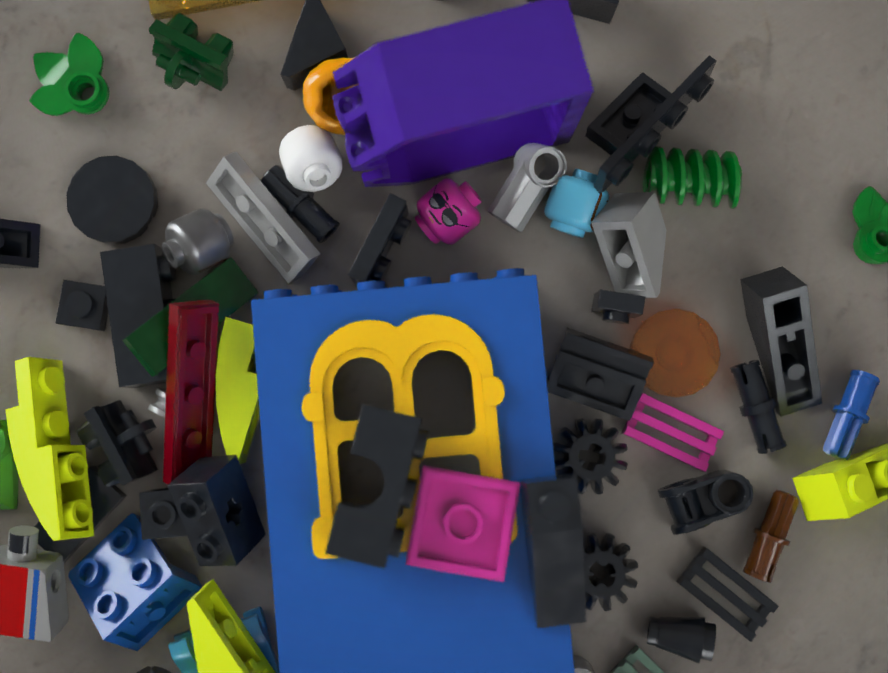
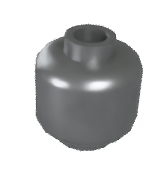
(197, 241)

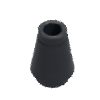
(683, 636)

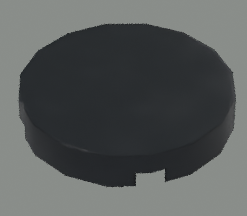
(112, 200)

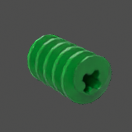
(693, 175)

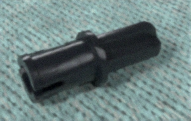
(300, 204)

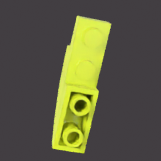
(46, 462)

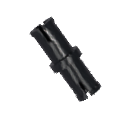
(758, 407)

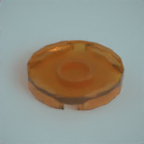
(682, 350)

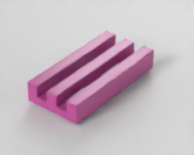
(707, 448)

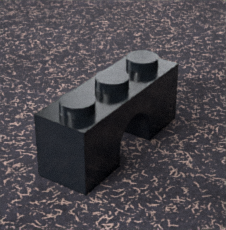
(370, 530)

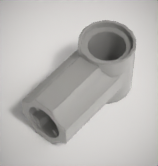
(524, 188)

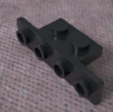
(637, 118)

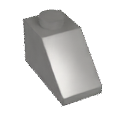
(632, 242)

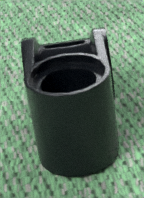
(702, 500)

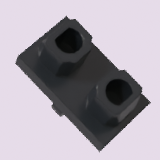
(122, 441)

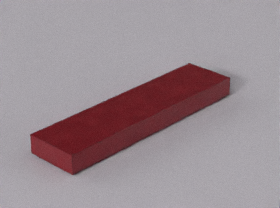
(190, 384)

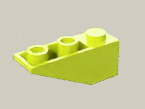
(844, 486)

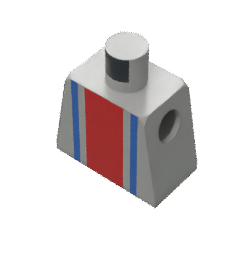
(31, 588)

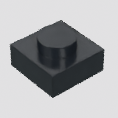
(82, 306)
(617, 306)

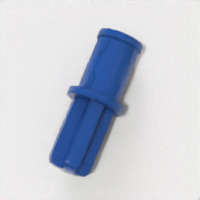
(850, 414)

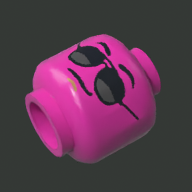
(448, 211)

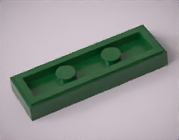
(223, 285)

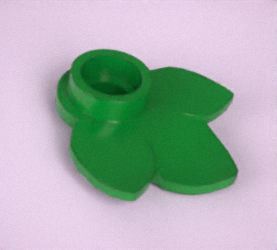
(67, 78)
(872, 219)

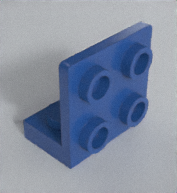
(131, 586)

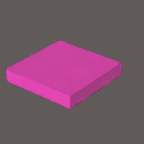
(463, 523)

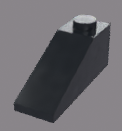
(783, 337)
(554, 548)

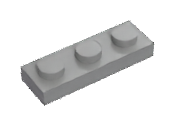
(262, 217)

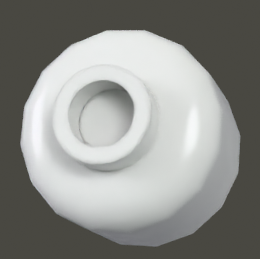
(310, 158)

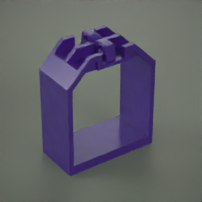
(463, 94)

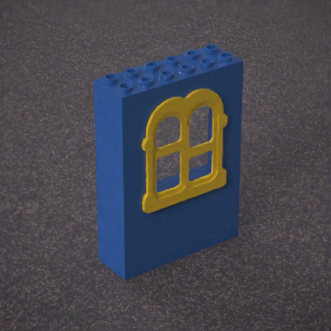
(401, 617)

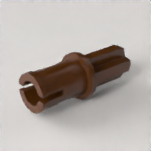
(771, 536)

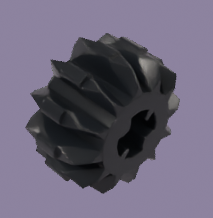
(583, 441)
(616, 577)

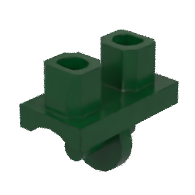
(186, 57)

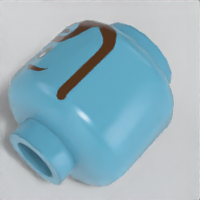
(575, 203)

